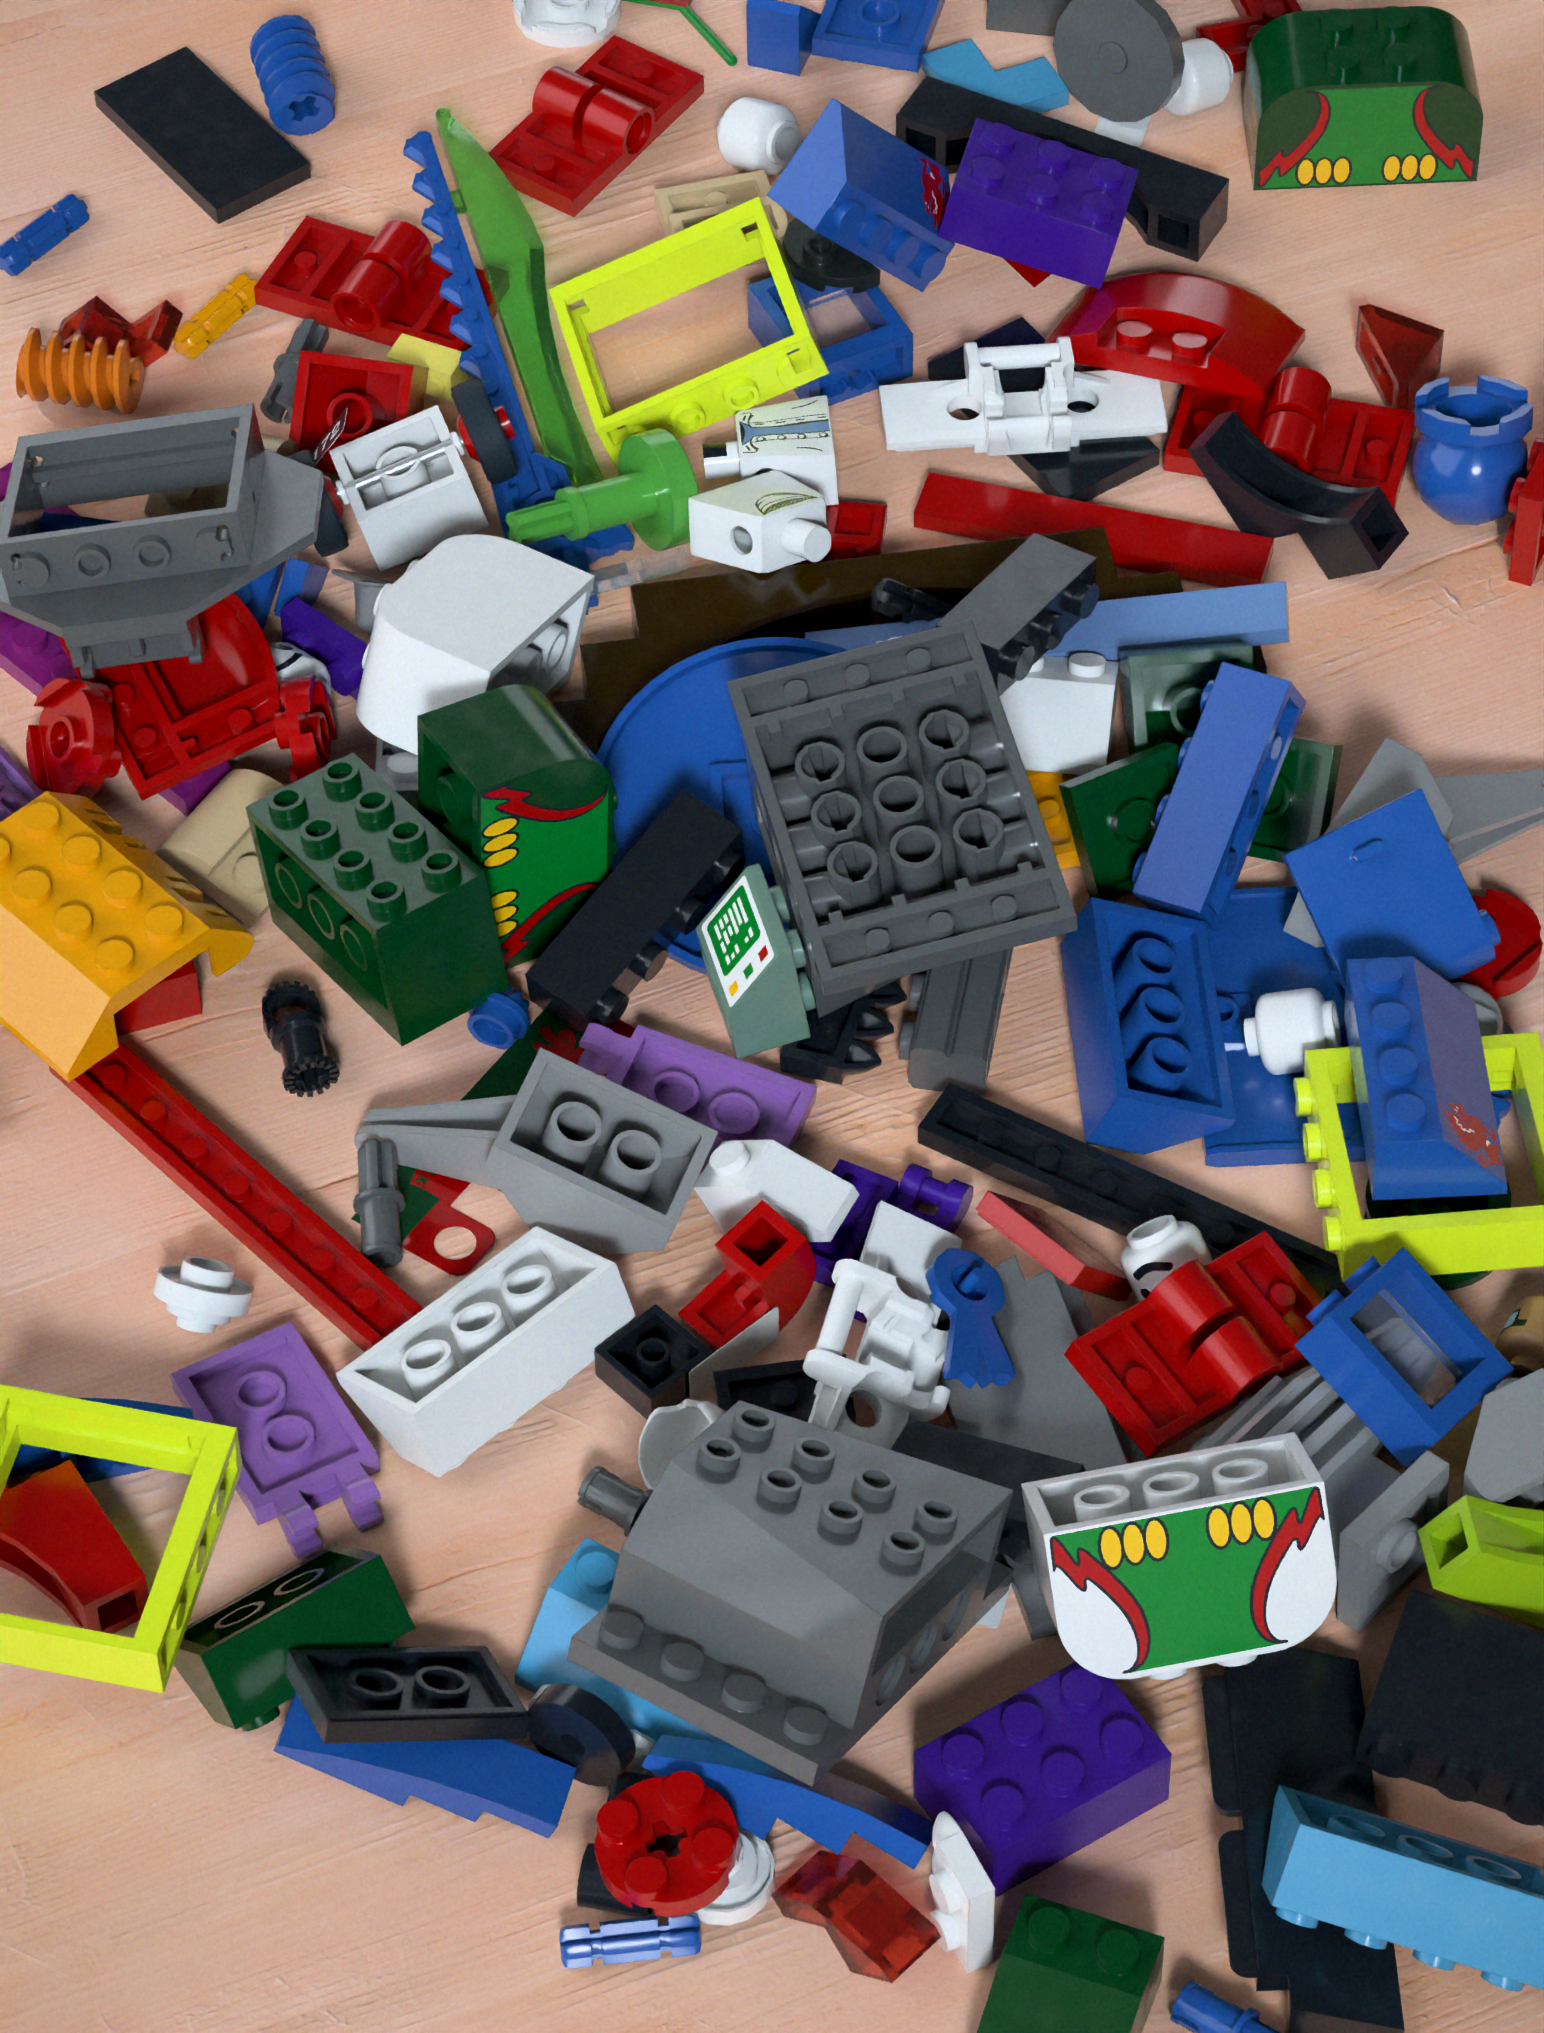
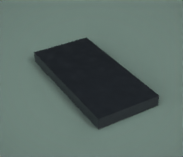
(202, 135)
(1071, 474)

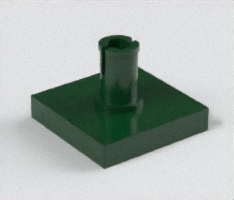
(1299, 800)
(1115, 816)

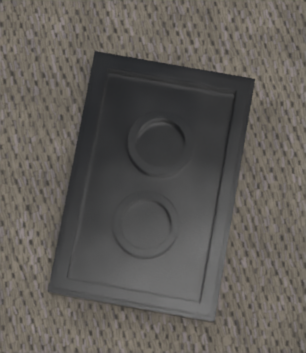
(406, 1694)

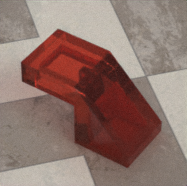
(147, 336)
(861, 1912)

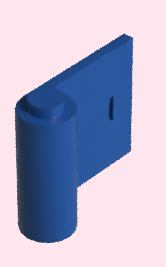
(1396, 897)

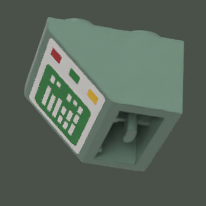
(755, 966)

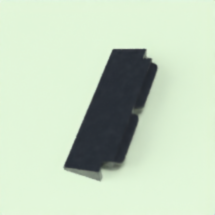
(1293, 1725)

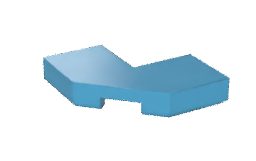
(1026, 85)

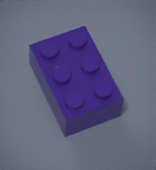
(1038, 203)
(1044, 1773)

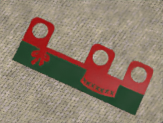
(431, 1194)

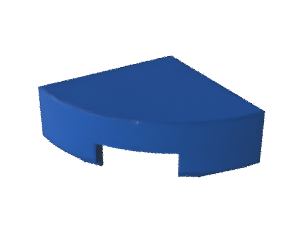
(300, 580)

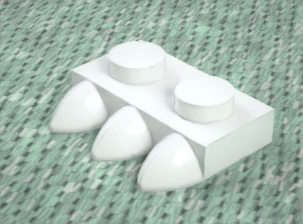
(961, 1896)

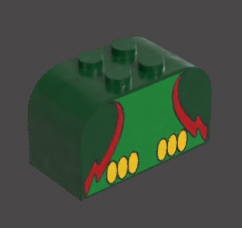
(1361, 99)
(523, 805)

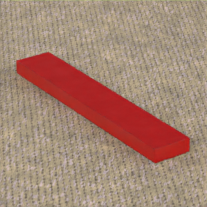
(1135, 538)

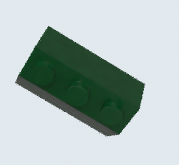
(326, 1602)

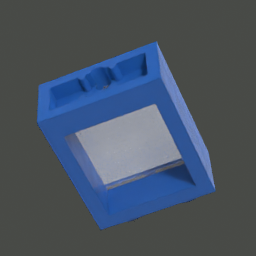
(851, 330)
(1397, 1350)

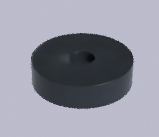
(582, 1733)

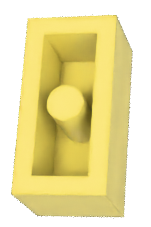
(441, 360)

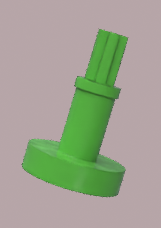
(647, 492)

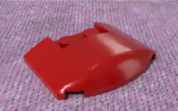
(1182, 332)
(188, 716)

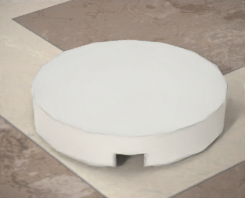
(566, 21)

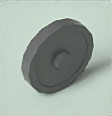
(1119, 57)

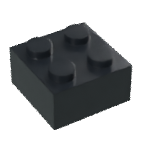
(650, 1361)

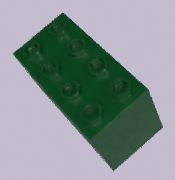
(378, 898)

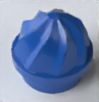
(500, 1019)

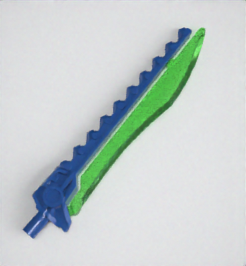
(516, 277)

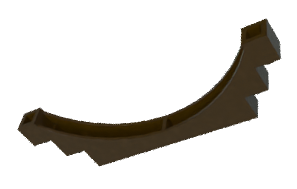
(704, 612)

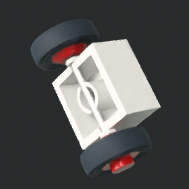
(411, 480)

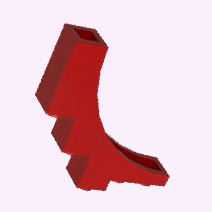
(70, 1550)

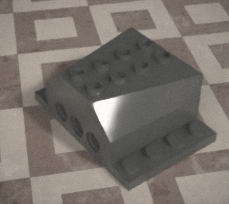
(897, 811)
(794, 1585)

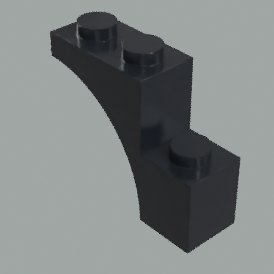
(1267, 497)

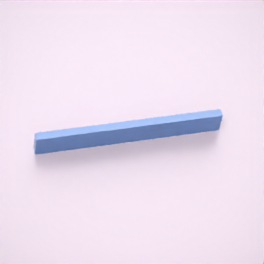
(1244, 613)

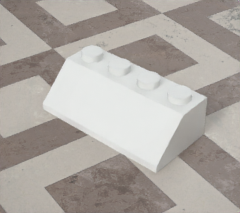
(1064, 713)
(489, 1349)

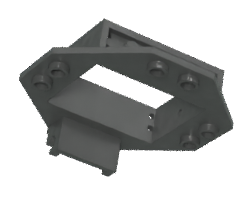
(139, 584)

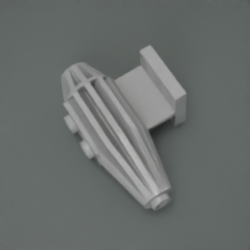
(1369, 1503)

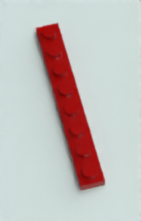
(244, 1198)

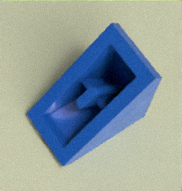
(779, 35)

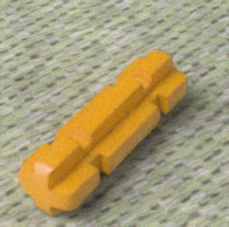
(215, 317)

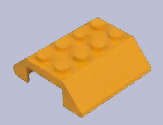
(92, 928)

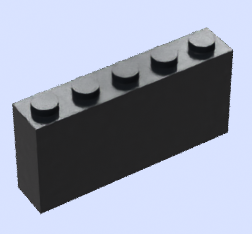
(1461, 1708)

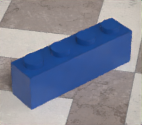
(1218, 794)

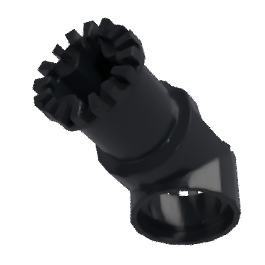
(299, 1039)

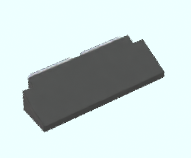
(1046, 1402)

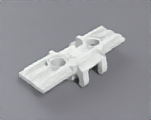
(1020, 422)
(900, 1345)

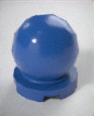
(1470, 447)

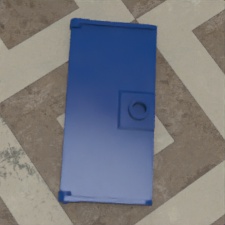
(1249, 960)

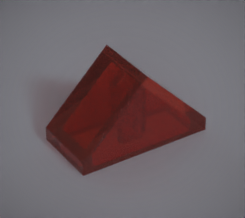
(1397, 354)

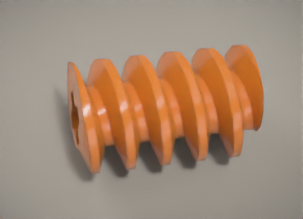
(79, 373)

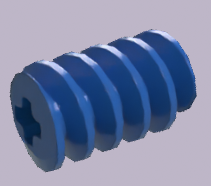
(293, 75)

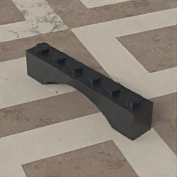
(1170, 203)

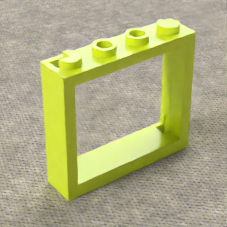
(667, 271)
(1436, 1241)
(142, 1439)

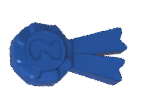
(970, 1296)

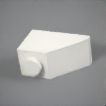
(797, 1189)

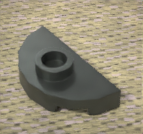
(824, 263)

